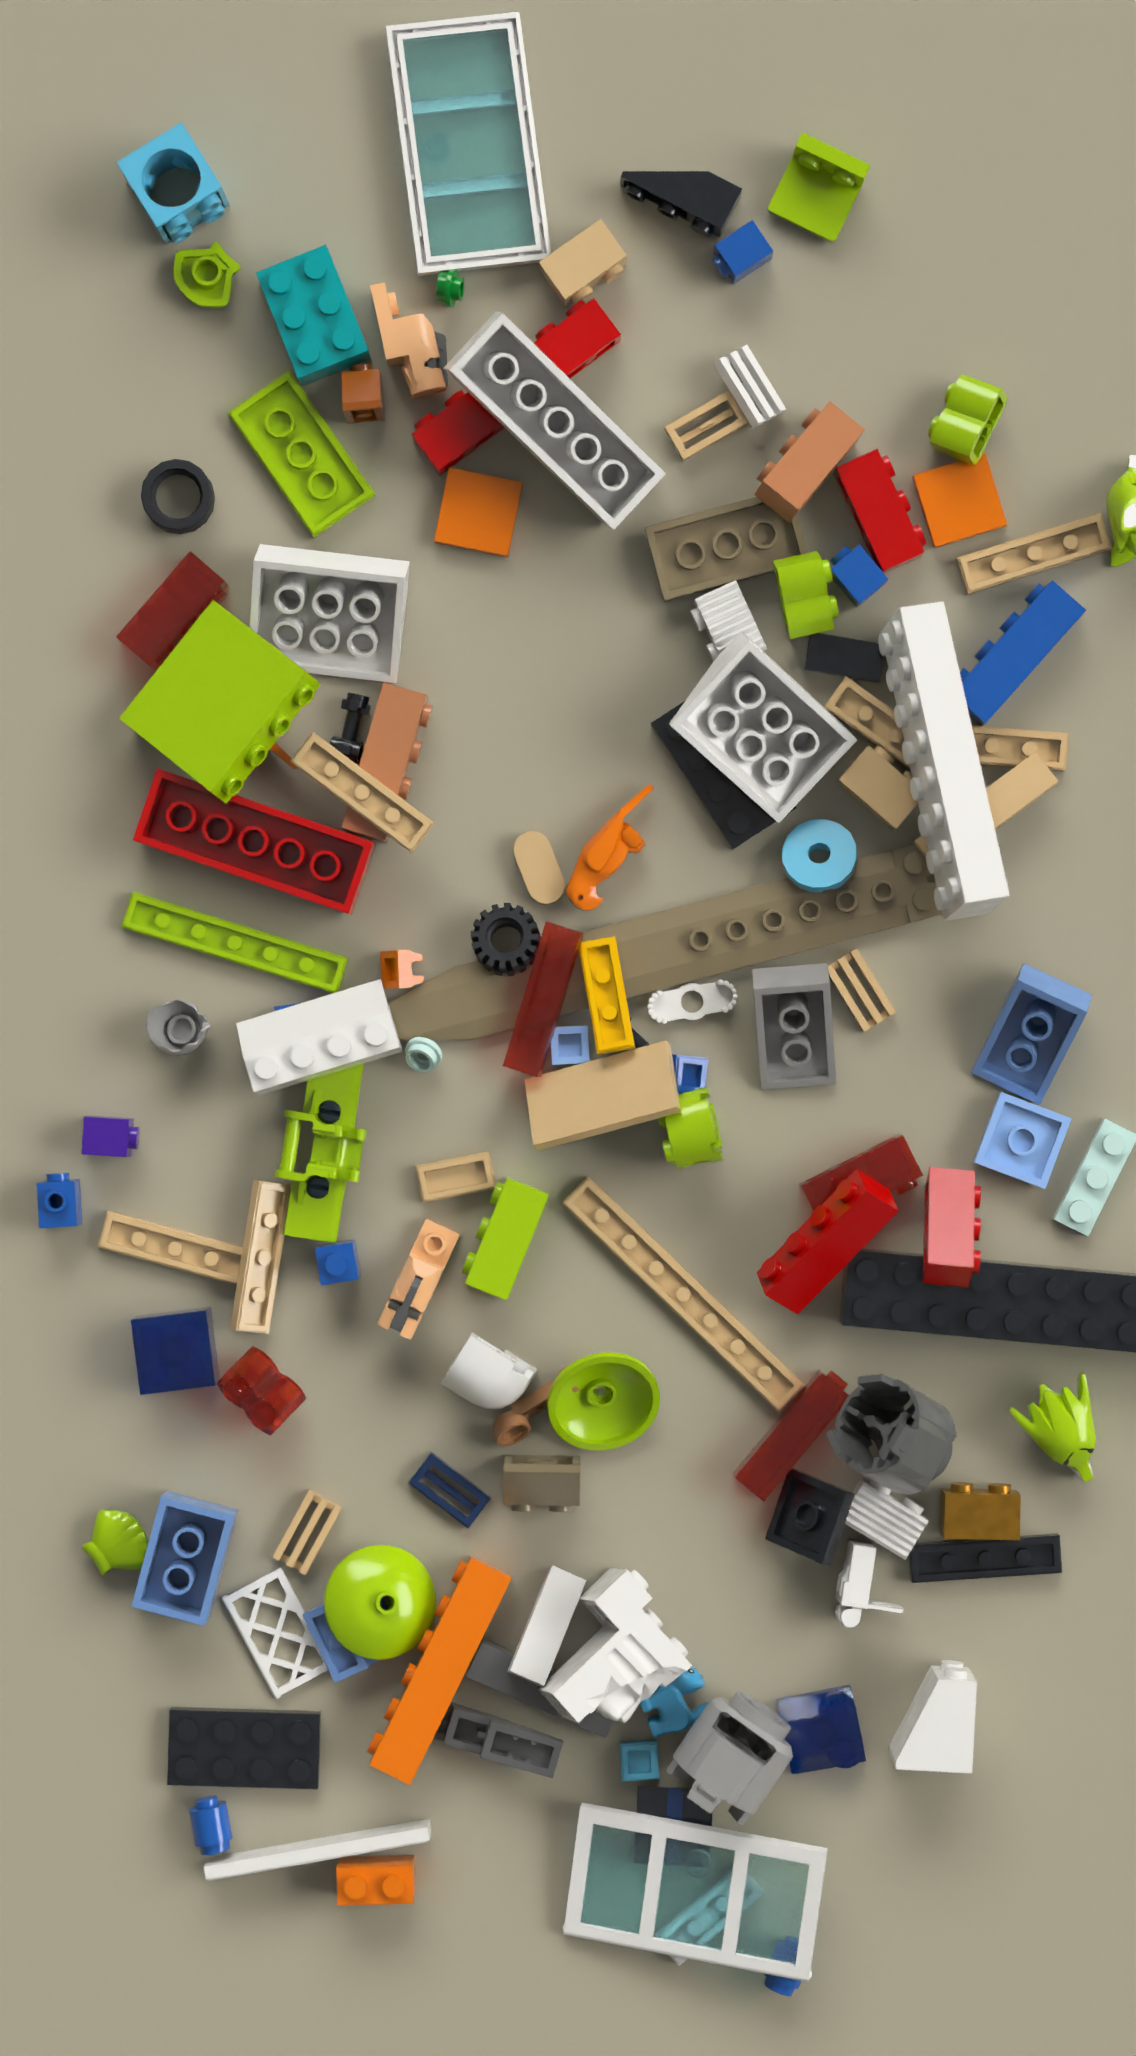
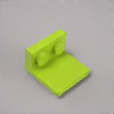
(818, 187)

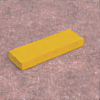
(606, 995)

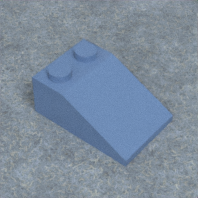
(1032, 1033)

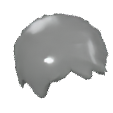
(176, 1027)

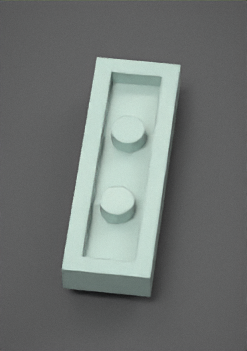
(1095, 1177)

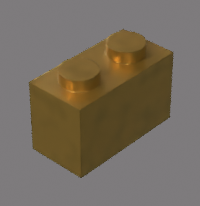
(980, 1512)

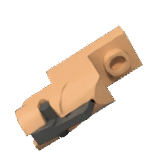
(413, 344)
(418, 1278)

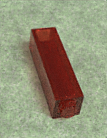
(792, 1434)

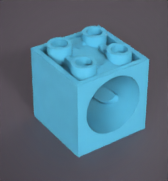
(165, 152)

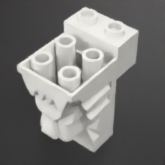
(622, 1659)

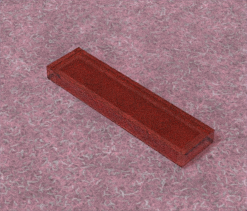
(543, 999)

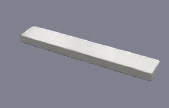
(317, 1849)

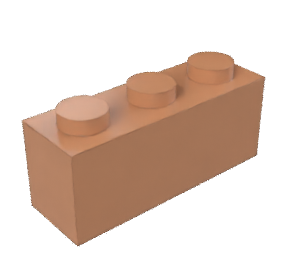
(807, 460)

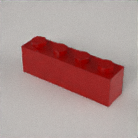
(827, 1241)

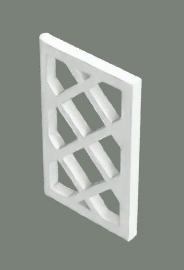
(245, 1628)

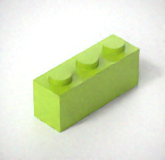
(505, 1237)

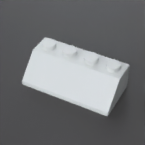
(318, 1037)

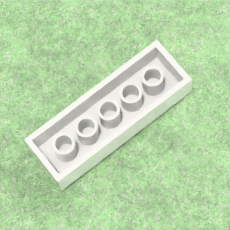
(554, 420)

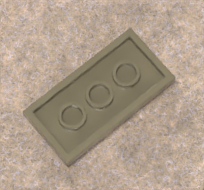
(720, 546)

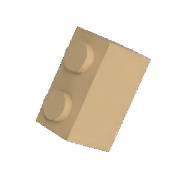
(583, 264)
(879, 786)

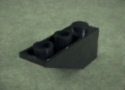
(692, 195)

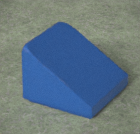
(690, 1072)

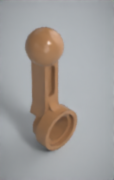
(515, 1424)

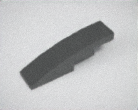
(499, 1740)

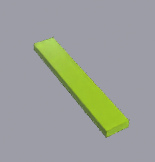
(234, 942)

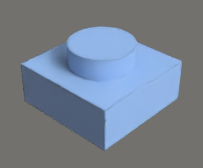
(570, 1045)

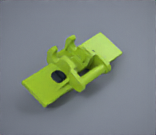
(335, 1156)

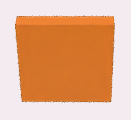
(959, 501)
(478, 512)

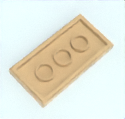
(602, 1095)

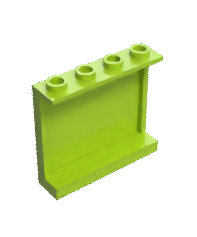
(220, 701)

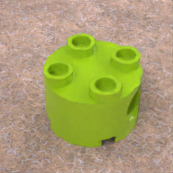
(693, 1131)

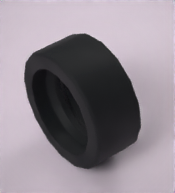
(171, 468)

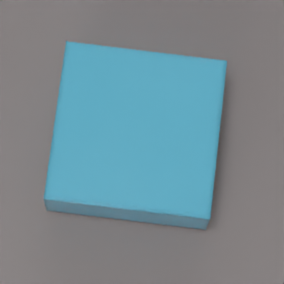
(639, 1760)

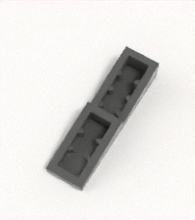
(491, 1670)

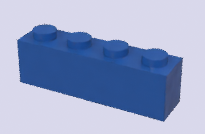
(1018, 650)

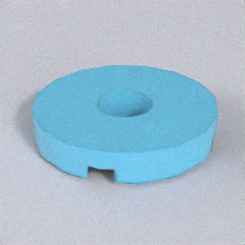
(813, 836)

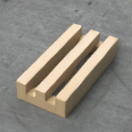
(679, 442)
(876, 1016)
(291, 1560)

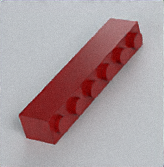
(468, 425)

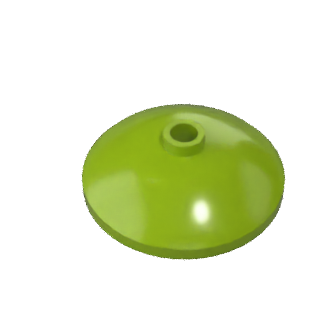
(606, 1415)
(355, 1596)

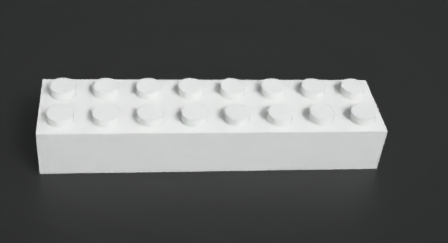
(943, 762)

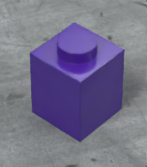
(109, 1136)

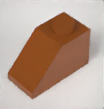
(362, 394)

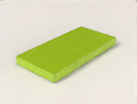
(301, 454)

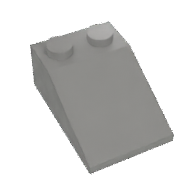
(794, 1026)

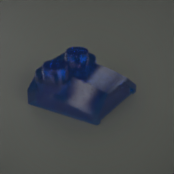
(822, 1730)

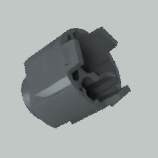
(908, 1430)

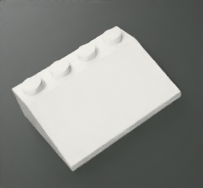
(331, 610)
(761, 728)

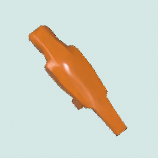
(604, 856)

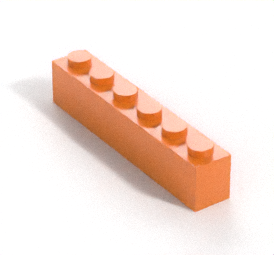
(439, 1670)

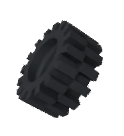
(505, 917)

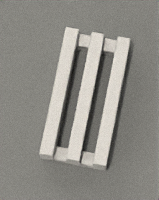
(754, 384)

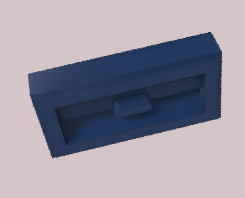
(457, 1477)

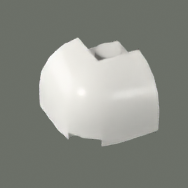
(487, 1374)

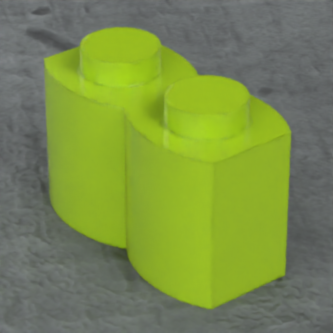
(968, 419)
(804, 594)

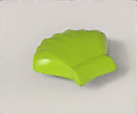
(205, 275)
(116, 1542)

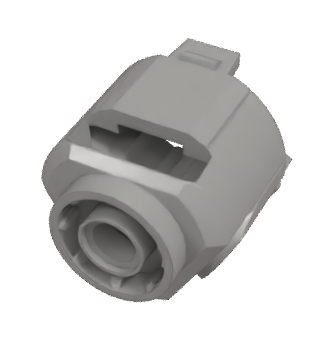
(733, 1755)

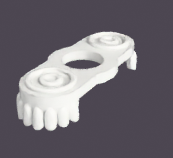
(716, 998)

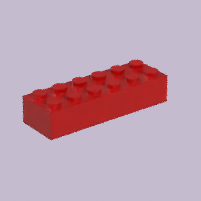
(254, 842)

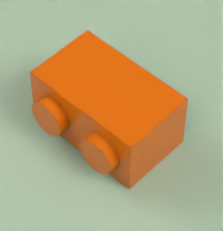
(375, 1880)

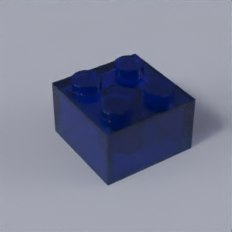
(175, 1350)

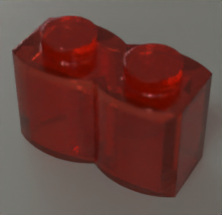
(261, 1390)

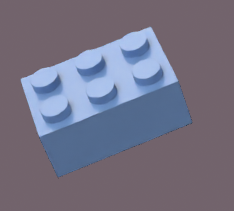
(185, 1558)

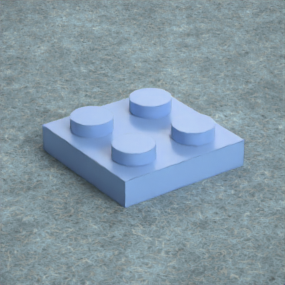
(1022, 1140)

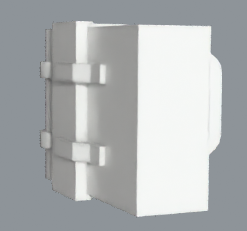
(855, 1584)

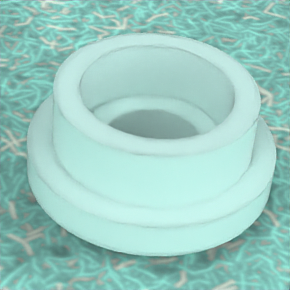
(422, 1054)

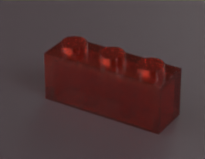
(172, 610)
(887, 1163)

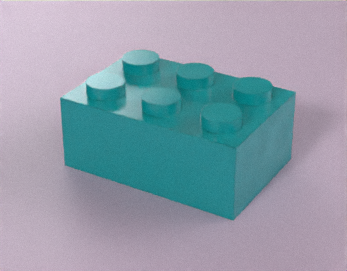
(313, 315)

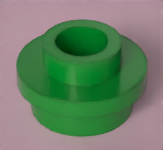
(449, 288)

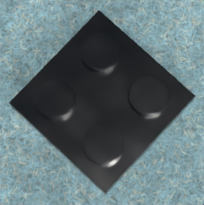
(809, 1516)

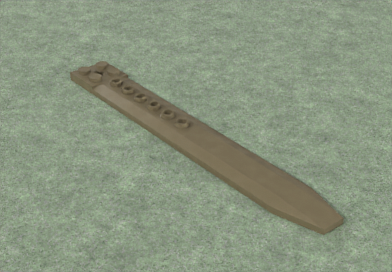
(687, 944)

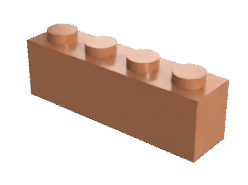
(391, 748)

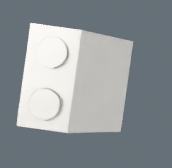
(939, 1723)

